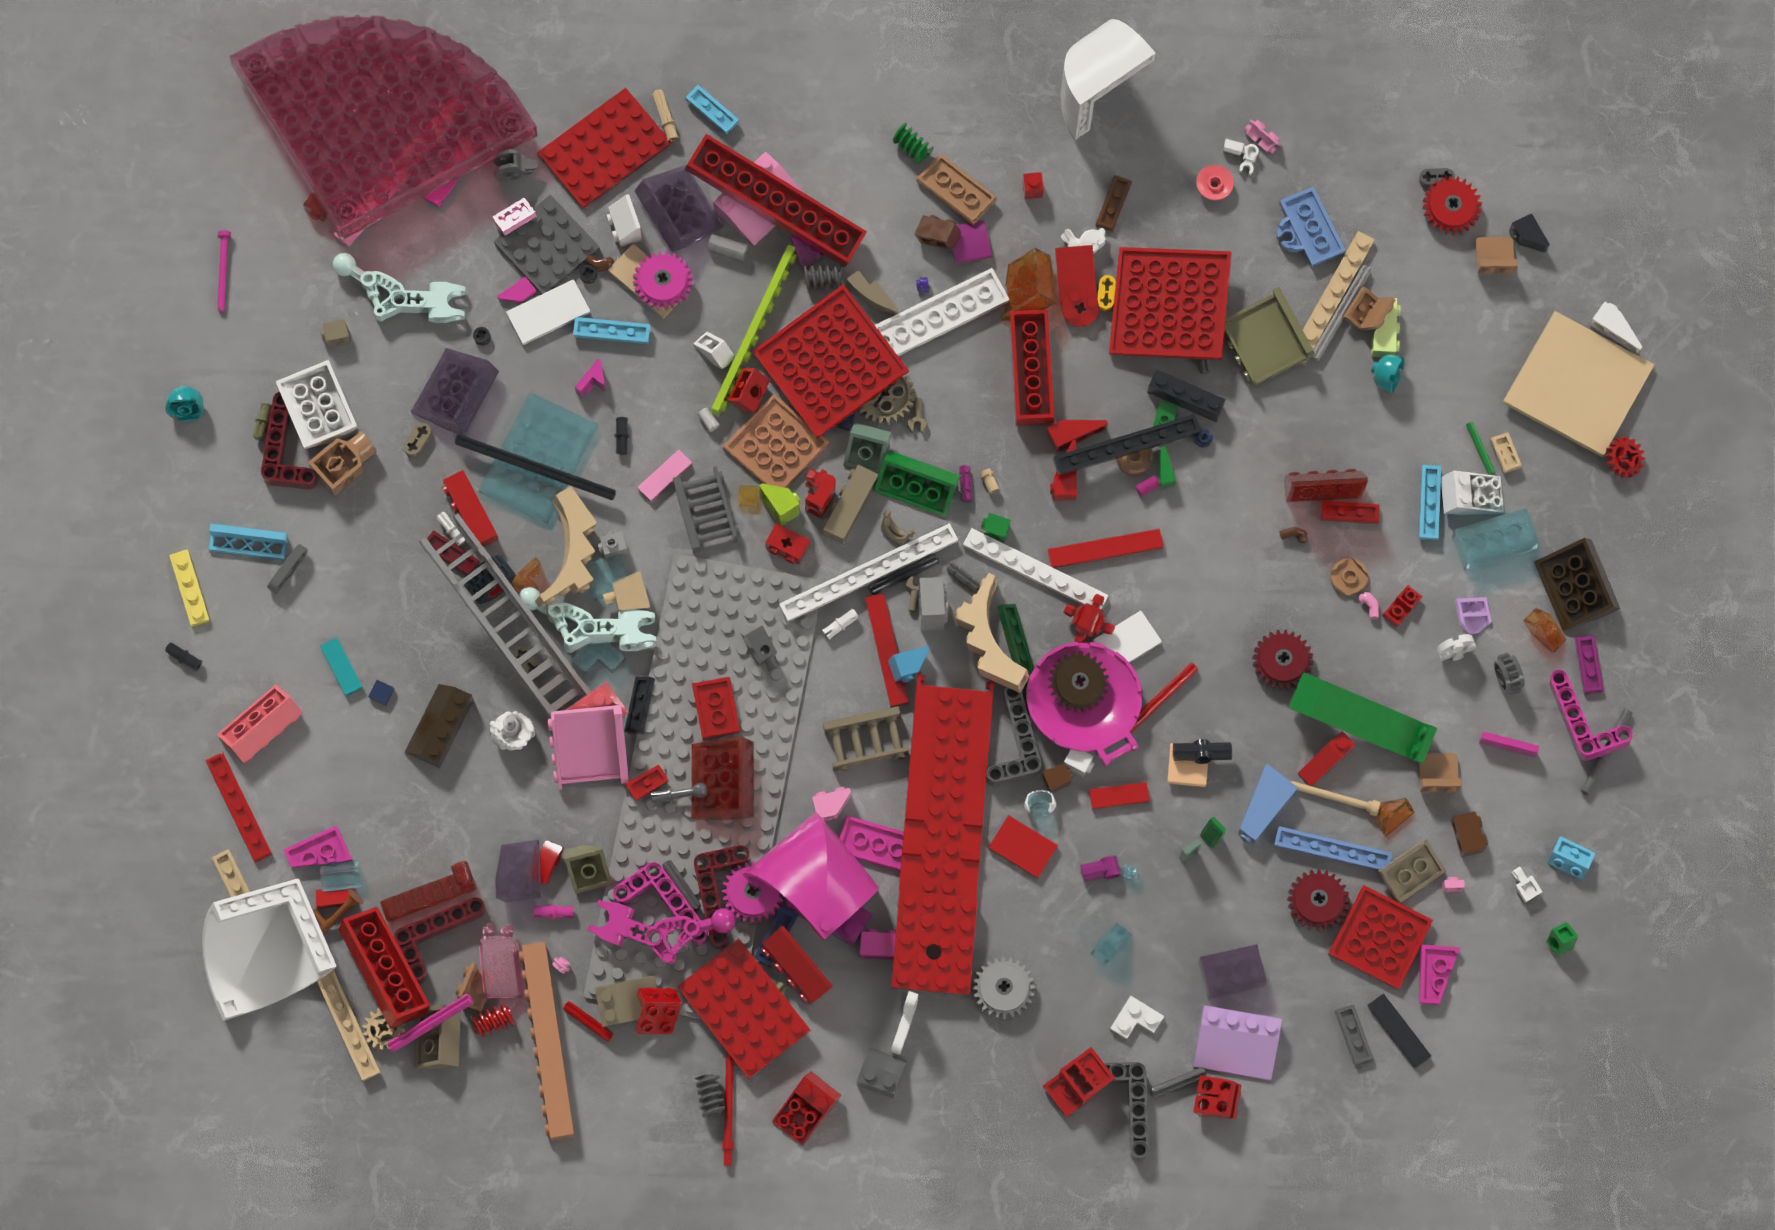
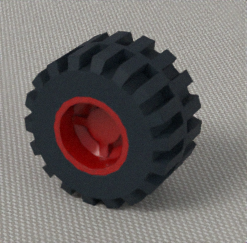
(484, 578)

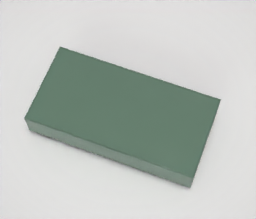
(1190, 850)

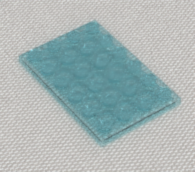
(545, 436)

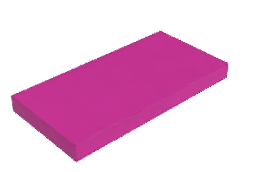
(873, 842)

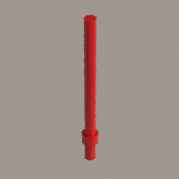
(728, 1145)

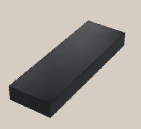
(639, 705)

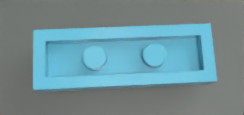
(712, 109)

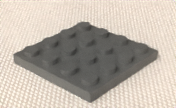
(547, 246)

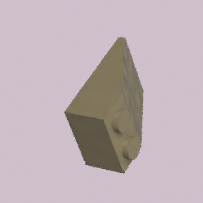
(619, 1000)

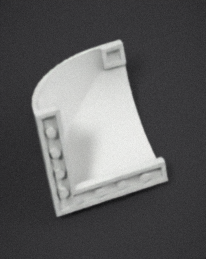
(1098, 66)
(262, 948)

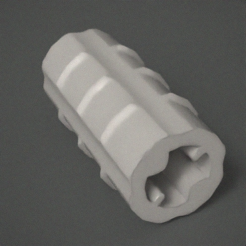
(727, 247)

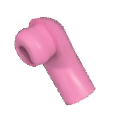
(1373, 604)

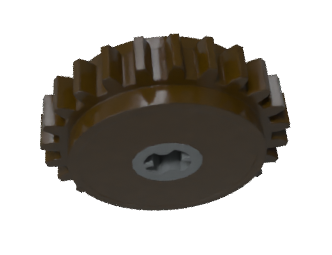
(1064, 681)

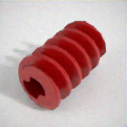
(493, 1020)

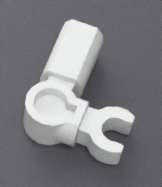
(1250, 153)

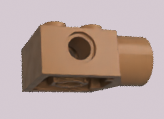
(342, 461)

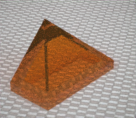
(1393, 814)

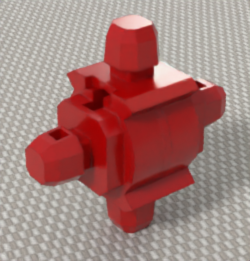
(1089, 619)

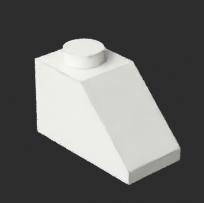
(715, 350)

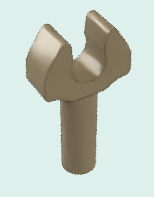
(917, 416)
(914, 594)

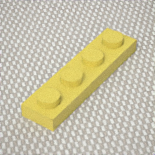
(189, 588)

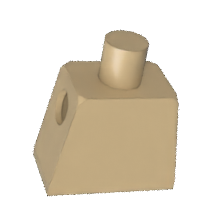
(628, 593)

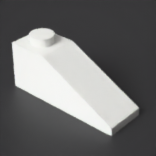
(1613, 325)

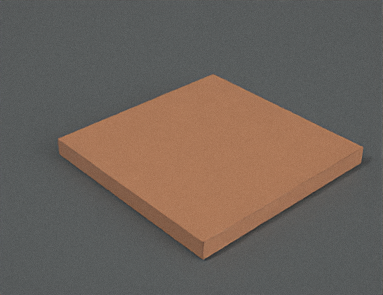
(775, 444)

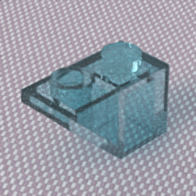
(1111, 944)

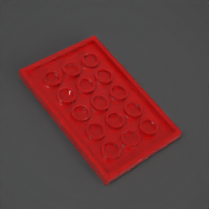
(604, 148)
(744, 1008)

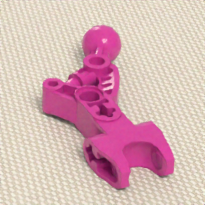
(621, 926)

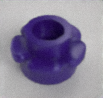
(922, 284)

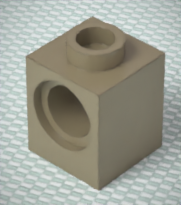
(335, 333)

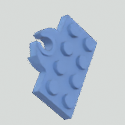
(1309, 228)

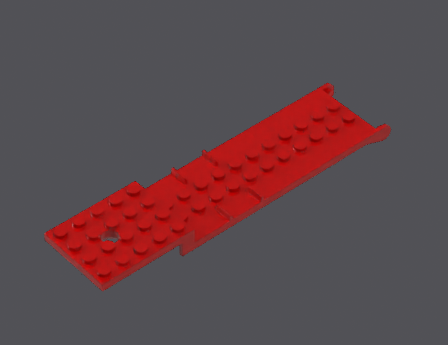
(942, 838)

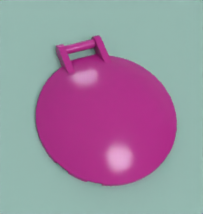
(1094, 728)

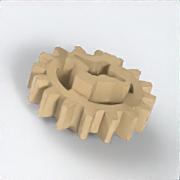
(380, 1036)

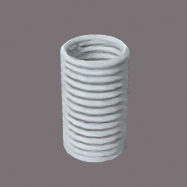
(706, 415)

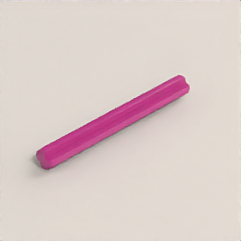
(430, 1022)

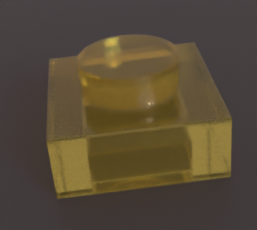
(748, 495)

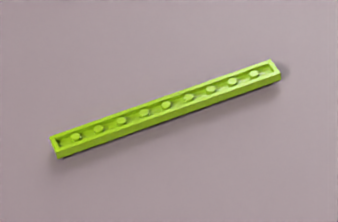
(758, 323)

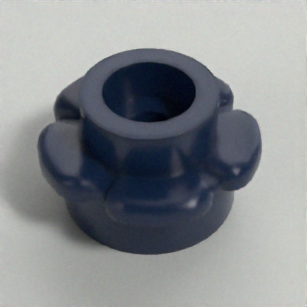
(1203, 443)

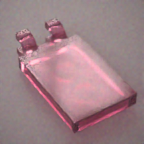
(500, 963)

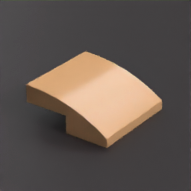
(1186, 772)

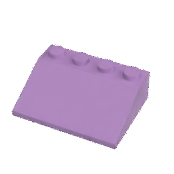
(1237, 1042)

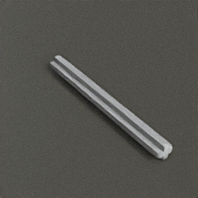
(1338, 316)

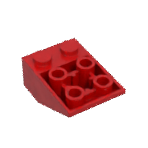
(806, 1107)

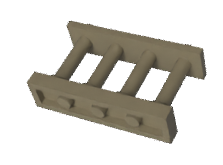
(852, 725)

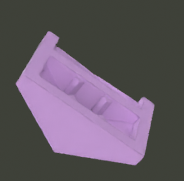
(1473, 614)

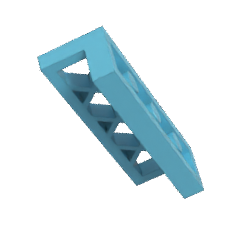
(248, 534)

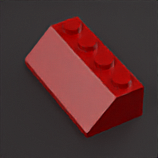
(796, 966)

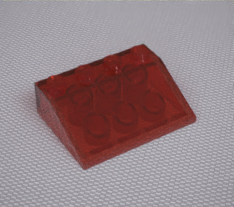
(1325, 486)
(728, 773)

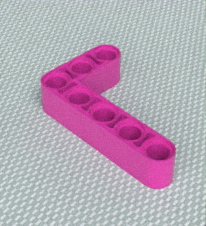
(1580, 722)
(667, 897)

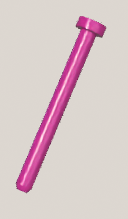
(224, 236)

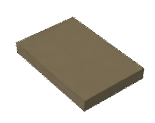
(1412, 871)

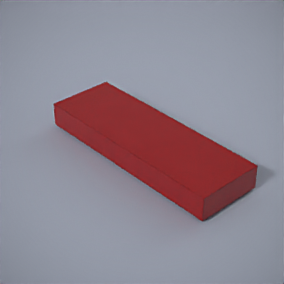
(1350, 512)
(1119, 795)

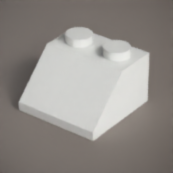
(624, 221)

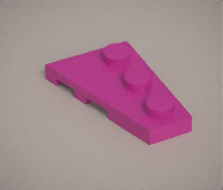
(319, 849)
(1435, 968)

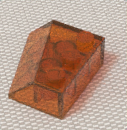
(1030, 283)

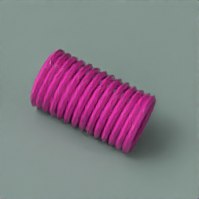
(1146, 489)

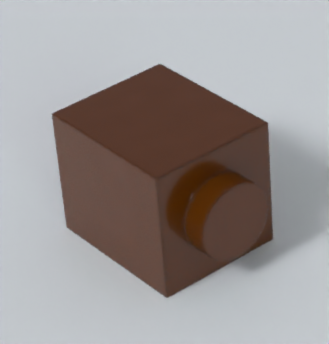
(1057, 777)

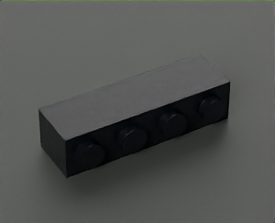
(1186, 395)

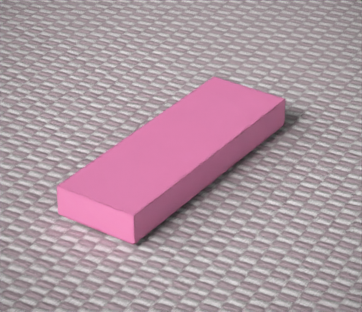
(664, 475)

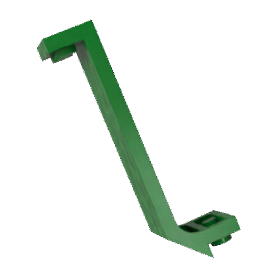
(1362, 718)

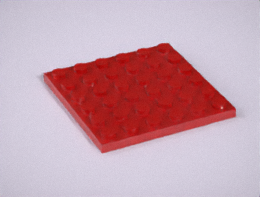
(1170, 303)
(830, 361)

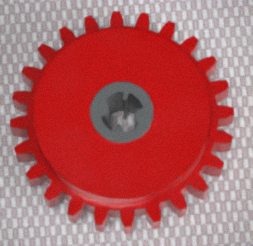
(1453, 218)

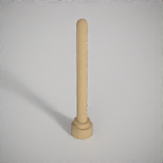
(1371, 806)

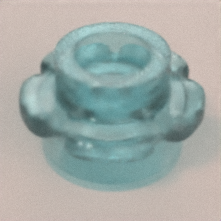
(1129, 871)

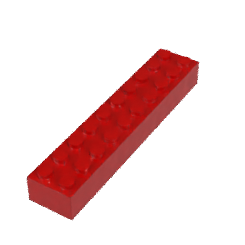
(775, 200)

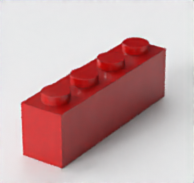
(469, 507)

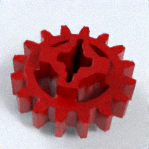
(1625, 467)

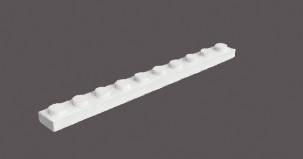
(868, 572)

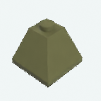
(587, 868)

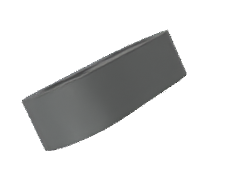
(1434, 174)

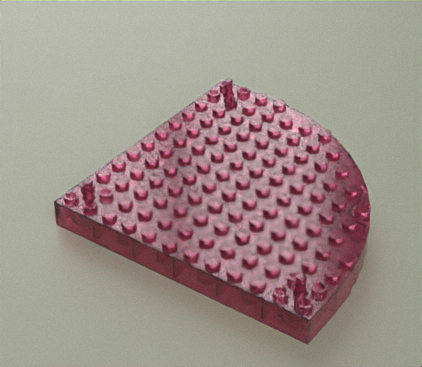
(379, 111)

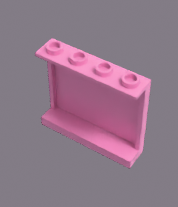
(588, 745)

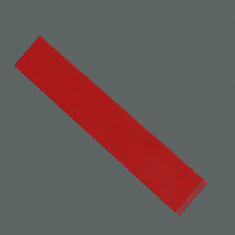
(1105, 548)
(885, 647)
(238, 807)

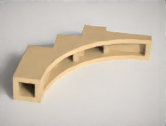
(577, 525)
(994, 663)

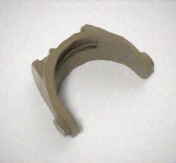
(891, 530)

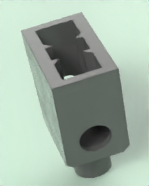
(758, 640)

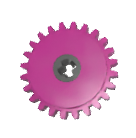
(662, 267)
(743, 903)

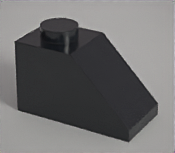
(1529, 234)

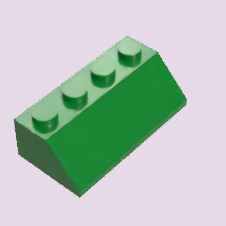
(916, 483)

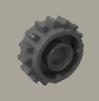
(1509, 673)

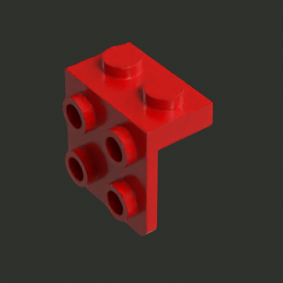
(658, 1010)

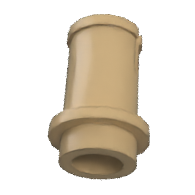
(989, 480)

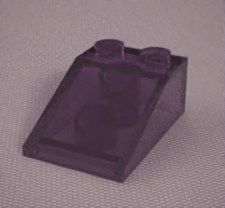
(518, 872)

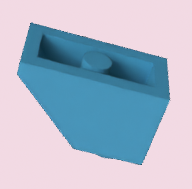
(907, 664)

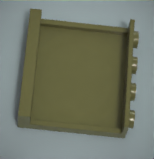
(1267, 338)

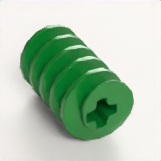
(911, 144)

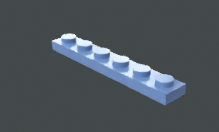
(1331, 849)

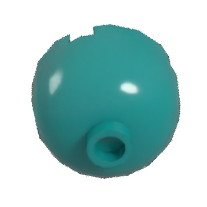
(1388, 372)
(184, 403)

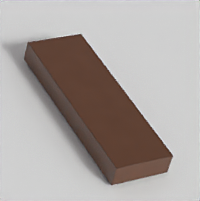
(1113, 203)

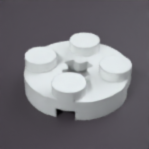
(1456, 648)

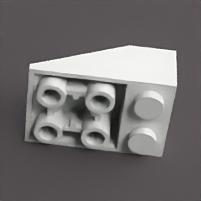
(1471, 493)

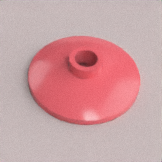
(1218, 175)

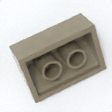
(439, 1045)

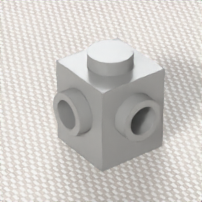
(612, 544)

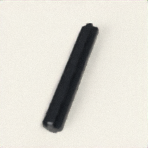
(903, 574)

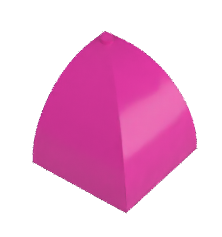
(815, 875)

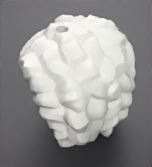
(514, 734)

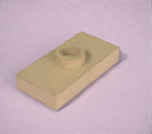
(1505, 453)

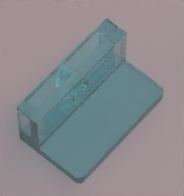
(340, 875)

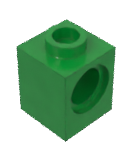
(996, 527)
(1562, 939)

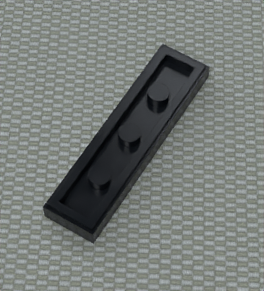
(1399, 1030)

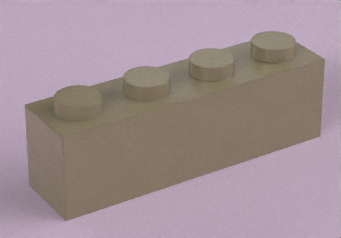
(850, 504)

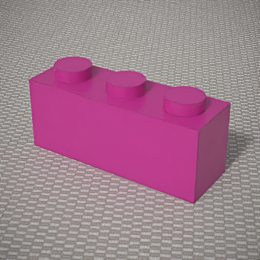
(877, 945)

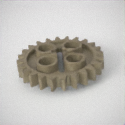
(898, 404)

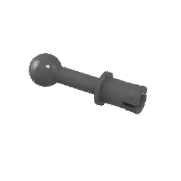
(699, 791)

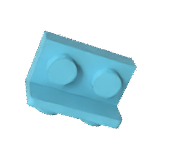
(1571, 858)

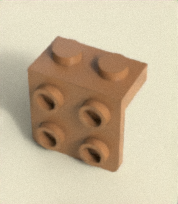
(1495, 255)
(1368, 310)
(1439, 773)
(473, 986)

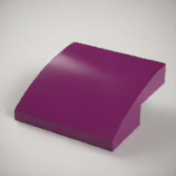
(972, 243)

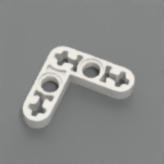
(908, 1013)

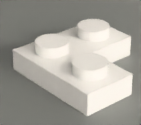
(1135, 1013)

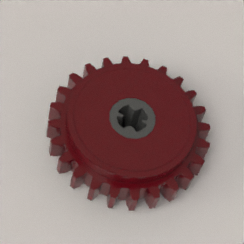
(1270, 663)
(1324, 888)

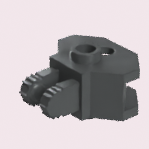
(512, 165)

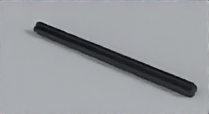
(535, 467)

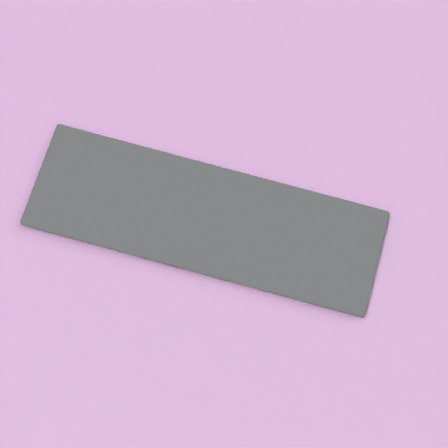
(700, 640)

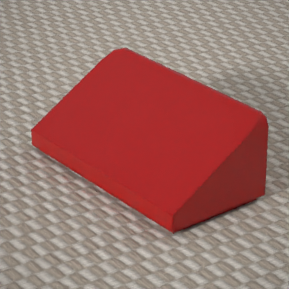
(331, 899)

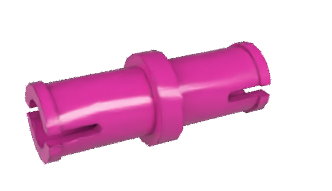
(553, 912)

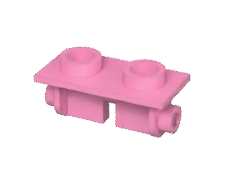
(1268, 140)

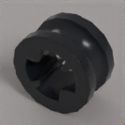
(583, 272)
(486, 340)

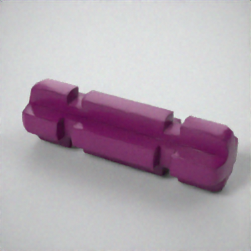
(965, 483)

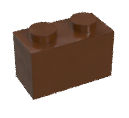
(937, 232)
(1469, 834)

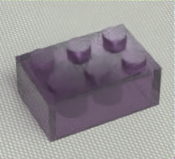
(1232, 971)

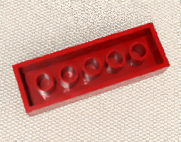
(1031, 367)
(384, 967)

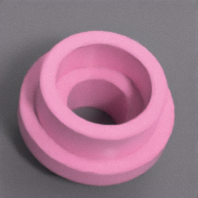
(561, 964)

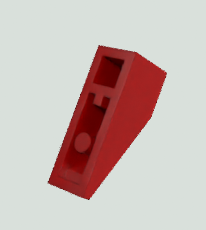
(1065, 431)
(1065, 486)
(1327, 758)

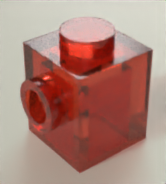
(313, 208)

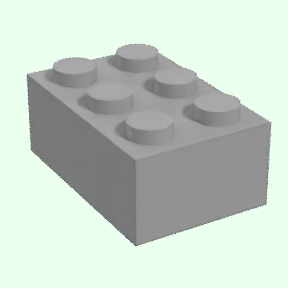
(933, 603)

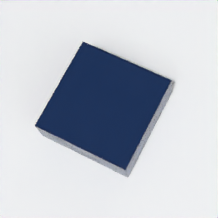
(381, 692)

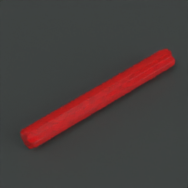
(1165, 694)

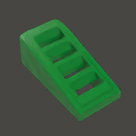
(1167, 476)
(1213, 832)

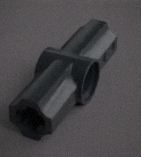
(1202, 751)

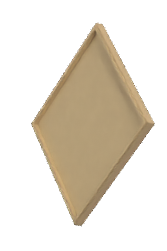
(1578, 383)

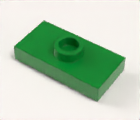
(1165, 413)

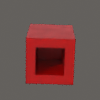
(1033, 185)

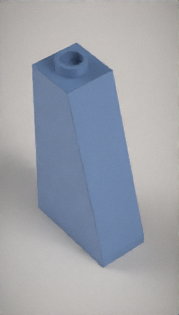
(1267, 802)

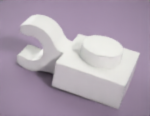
(1527, 887)

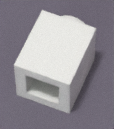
(1079, 762)

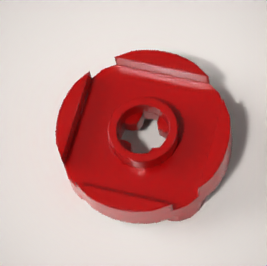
(1070, 312)

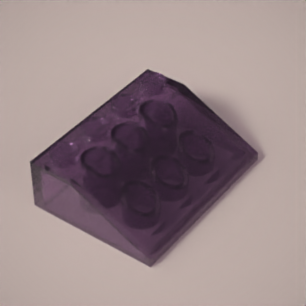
(678, 207)
(455, 391)

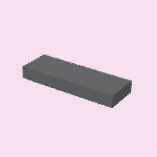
(1354, 1035)

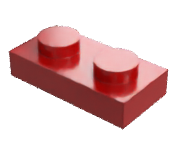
(647, 782)

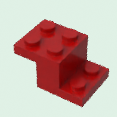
(1078, 1082)

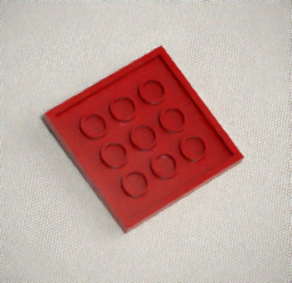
(1380, 937)

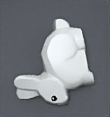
(1089, 237)

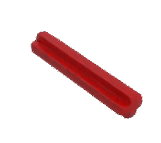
(588, 1021)

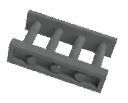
(693, 522)

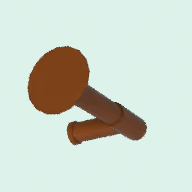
(326, 925)

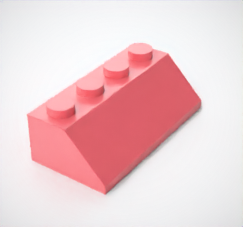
(260, 723)

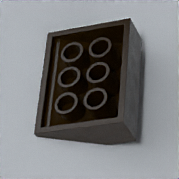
(1577, 584)

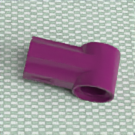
(1105, 868)

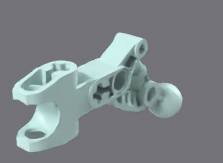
(432, 301)
(622, 630)

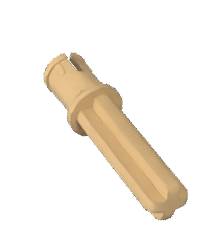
(668, 123)

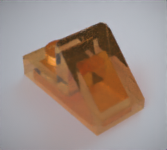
(522, 579)

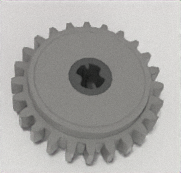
(1003, 1002)

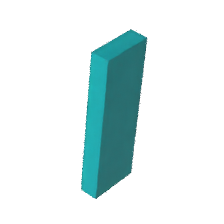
(341, 667)

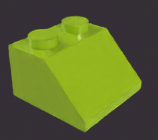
(780, 502)

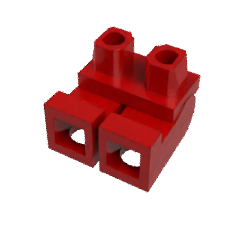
(823, 492)
(1218, 1098)

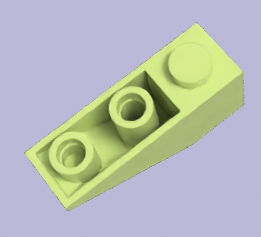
(1384, 338)

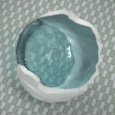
(1040, 803)

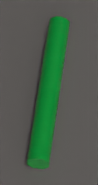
(1481, 449)

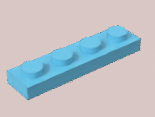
(611, 330)
(1429, 502)

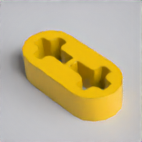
(1111, 293)

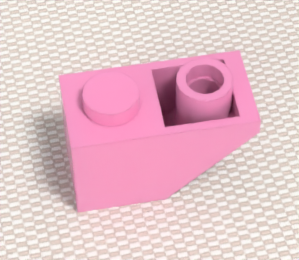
(831, 804)

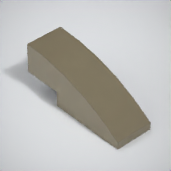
(871, 294)

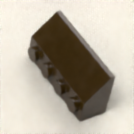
(439, 724)

